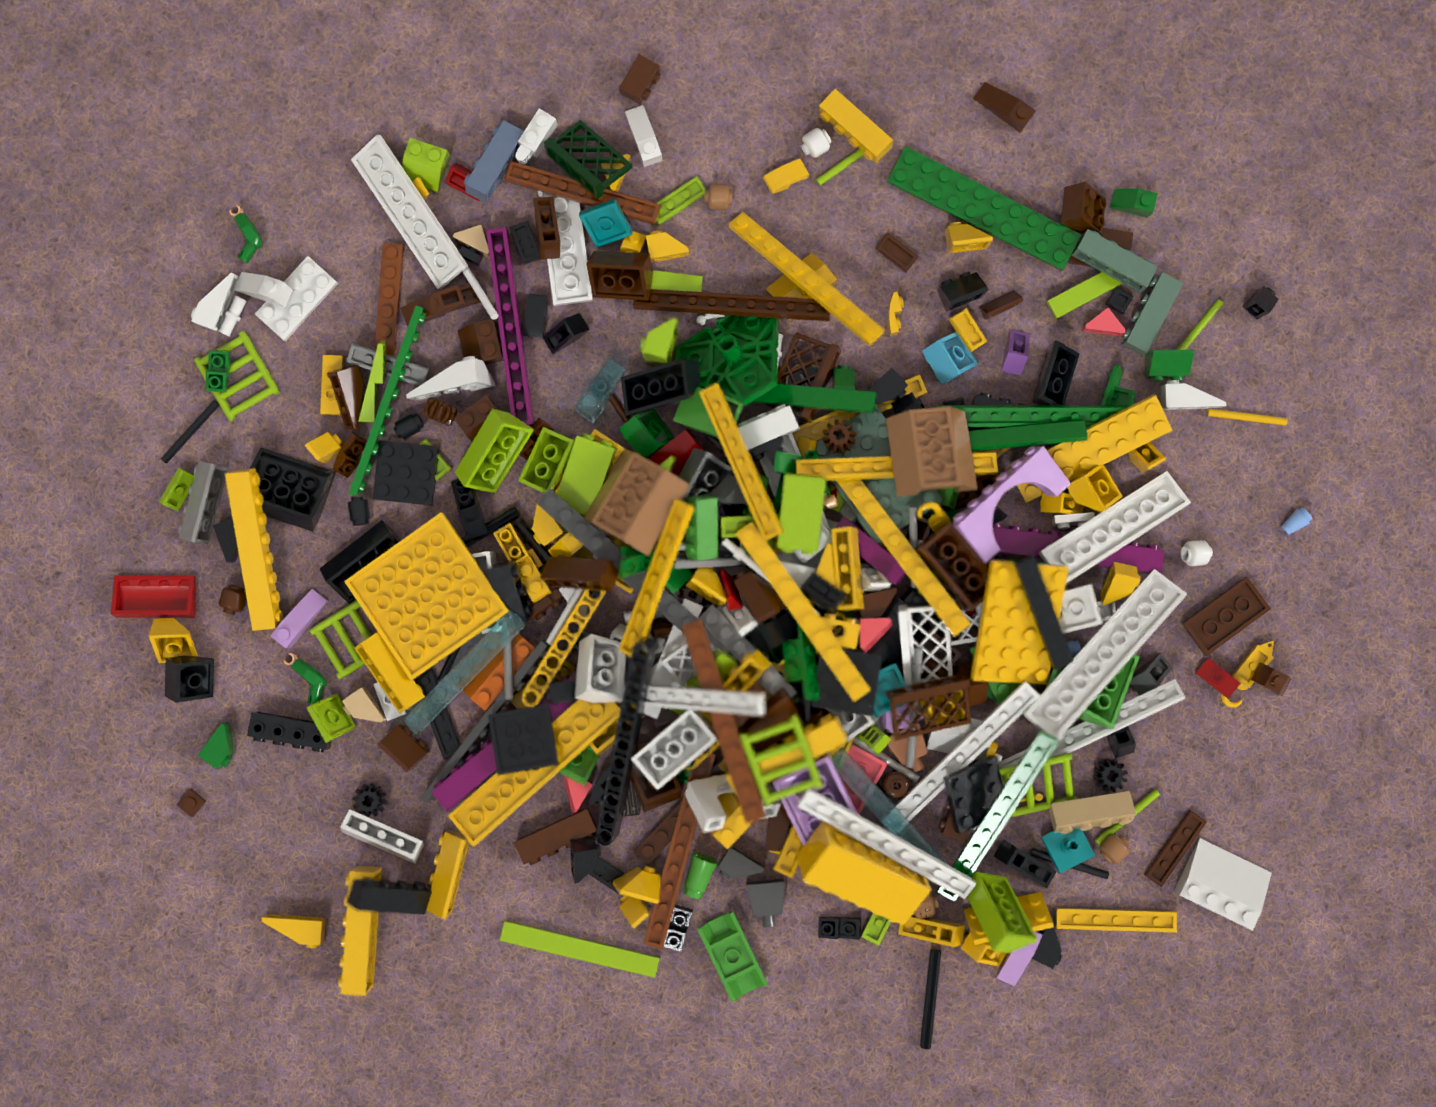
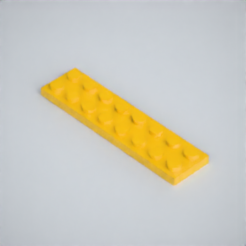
(1106, 441)

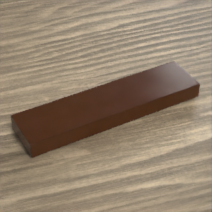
(1175, 848)

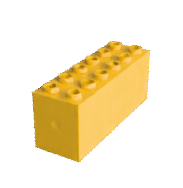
(861, 874)

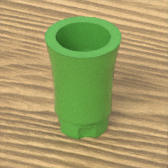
(699, 875)

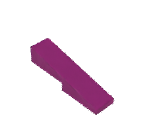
(875, 554)

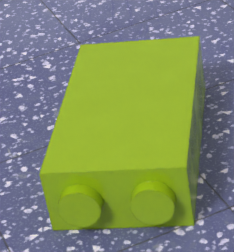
(586, 472)
(801, 513)

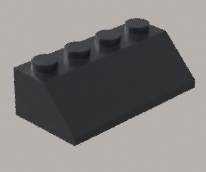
(660, 386)
(357, 556)
(890, 643)

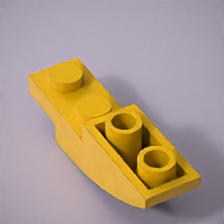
(530, 573)

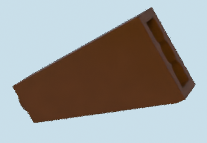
(776, 711)

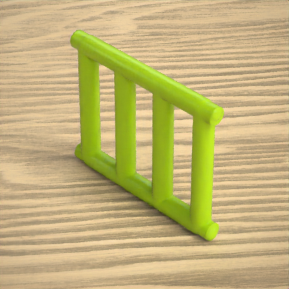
(262, 372)
(334, 620)
(808, 761)
(1031, 806)

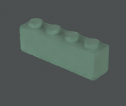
(1114, 260)
(1152, 313)

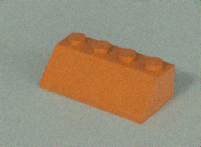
(490, 680)

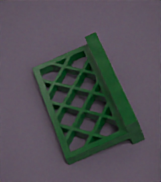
(573, 165)

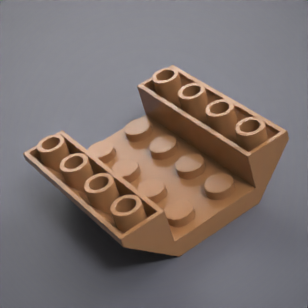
(930, 450)
(636, 501)

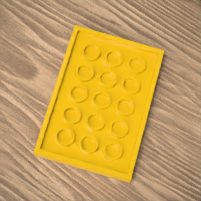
(1008, 637)

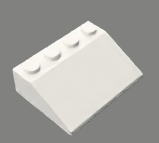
(1224, 884)

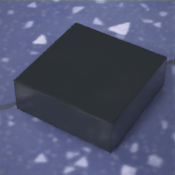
(1119, 300)

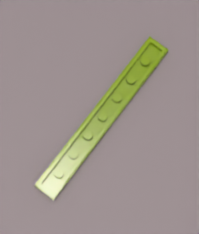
(579, 948)

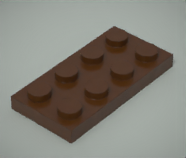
(1226, 616)

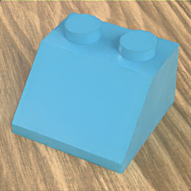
(949, 358)

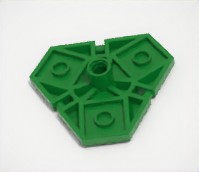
(738, 358)

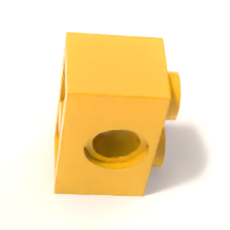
(850, 628)

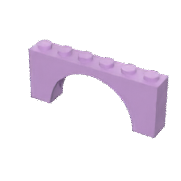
(976, 521)

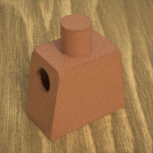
(899, 749)

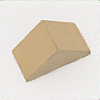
(475, 238)

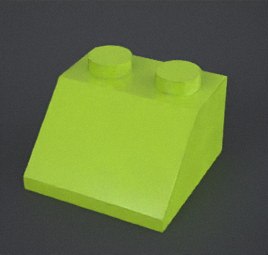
(425, 162)

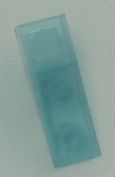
(600, 391)

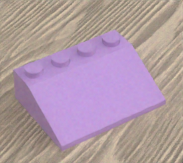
(832, 788)

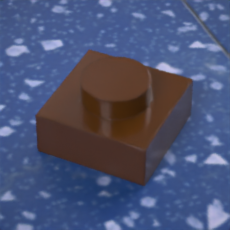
(191, 802)

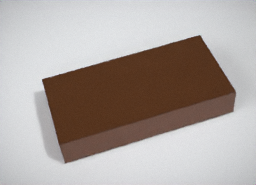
(896, 252)

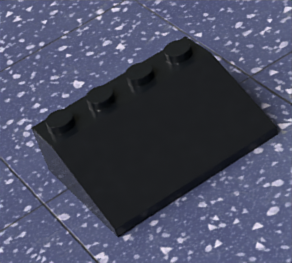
(292, 488)

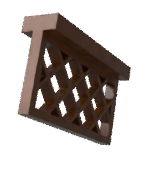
(822, 376)
(930, 690)

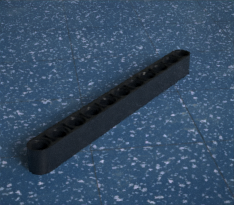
(627, 733)

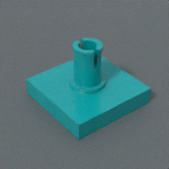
(605, 223)
(888, 679)
(1067, 849)

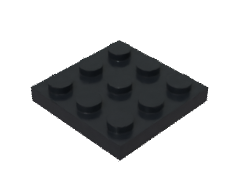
(405, 473)
(833, 694)
(523, 739)
(972, 792)

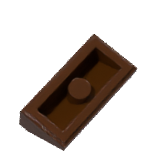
(1000, 304)

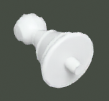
(701, 319)

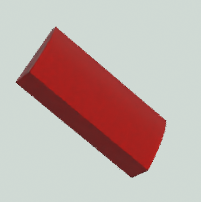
(679, 447)
(154, 597)

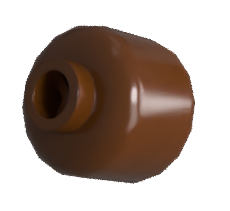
(232, 599)
(892, 777)

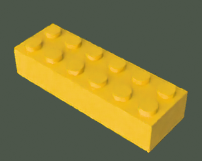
(820, 738)
(359, 940)

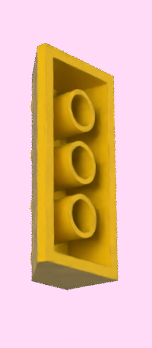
(447, 873)

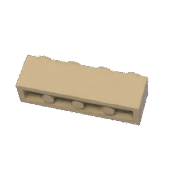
(1092, 812)

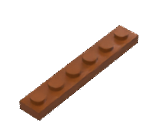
(389, 296)

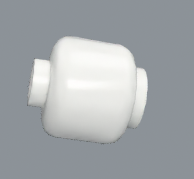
(816, 142)
(1196, 553)

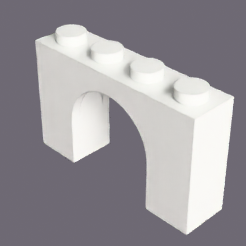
(703, 800)

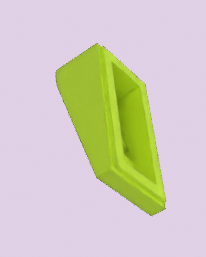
(879, 744)

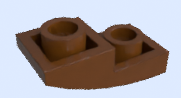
(537, 427)
(347, 457)

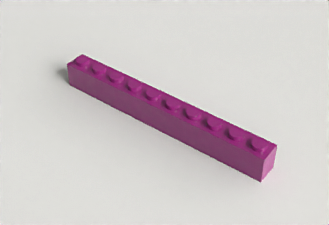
(510, 325)
(1024, 543)
(481, 766)

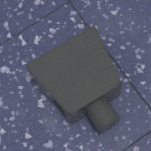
(766, 899)

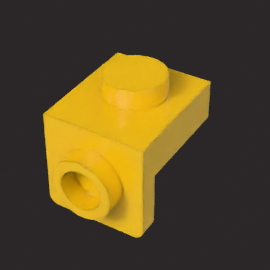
(633, 243)

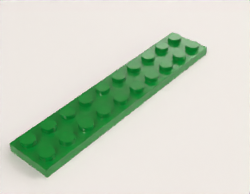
(984, 208)

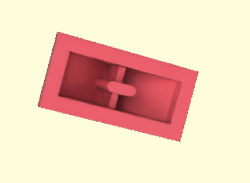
(1106, 324)
(872, 630)
(576, 793)

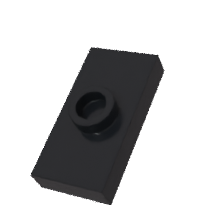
(525, 242)
(606, 873)

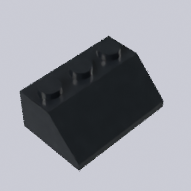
(1056, 375)

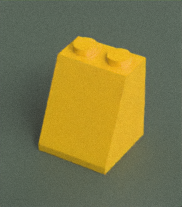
(734, 822)

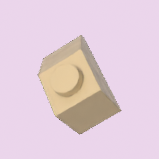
(363, 706)

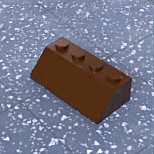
(955, 566)

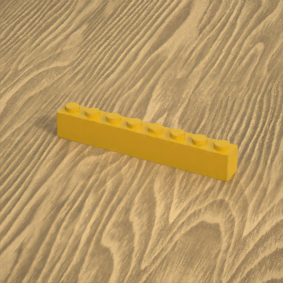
(254, 548)

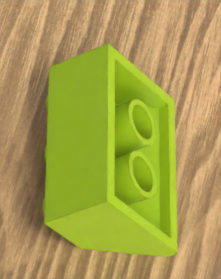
(546, 460)

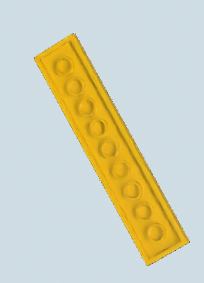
(506, 793)

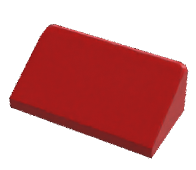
(456, 178)
(732, 594)

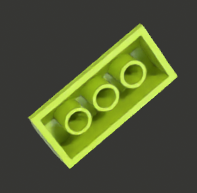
(660, 343)
(493, 451)
(1000, 913)

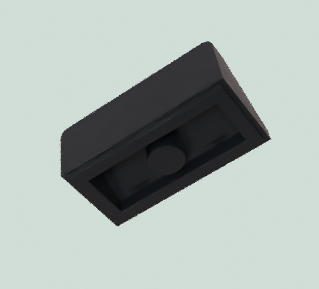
(822, 593)

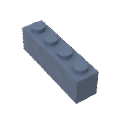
(494, 162)

